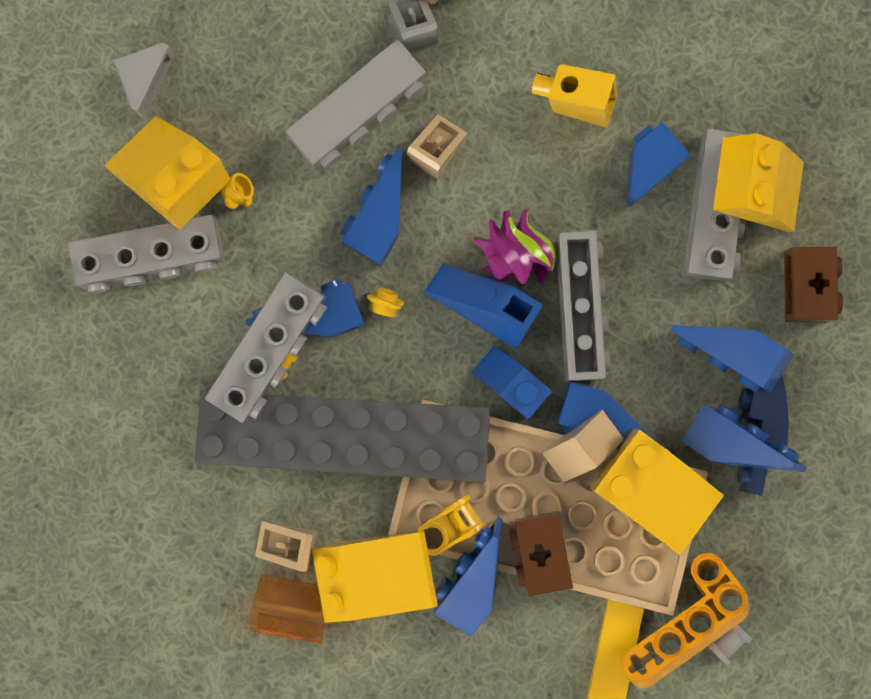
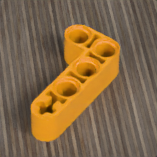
(681, 626)

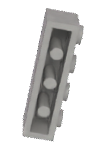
(357, 105)
(711, 234)
(146, 253)
(580, 306)
(266, 347)

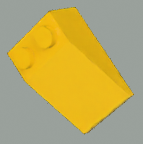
(169, 171)
(759, 181)
(657, 490)
(374, 577)

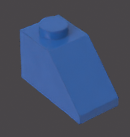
(652, 160)
(511, 382)

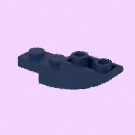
(771, 416)

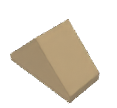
(436, 146)
(583, 447)
(286, 545)

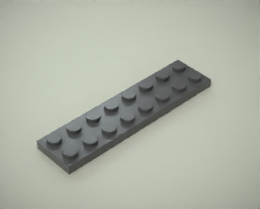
(349, 437)

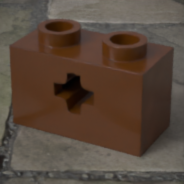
(805, 302)
(555, 572)

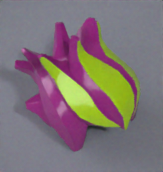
(517, 250)

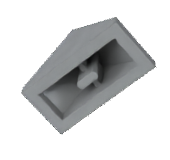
(414, 23)
(143, 75)

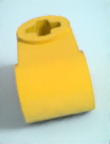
(452, 525)

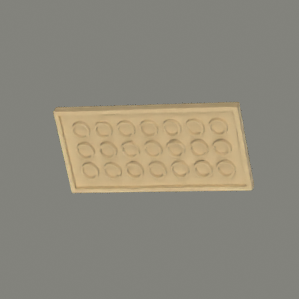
(604, 547)

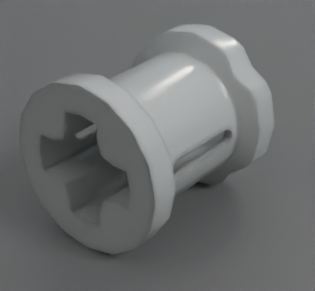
(729, 644)

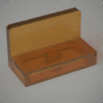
(287, 609)

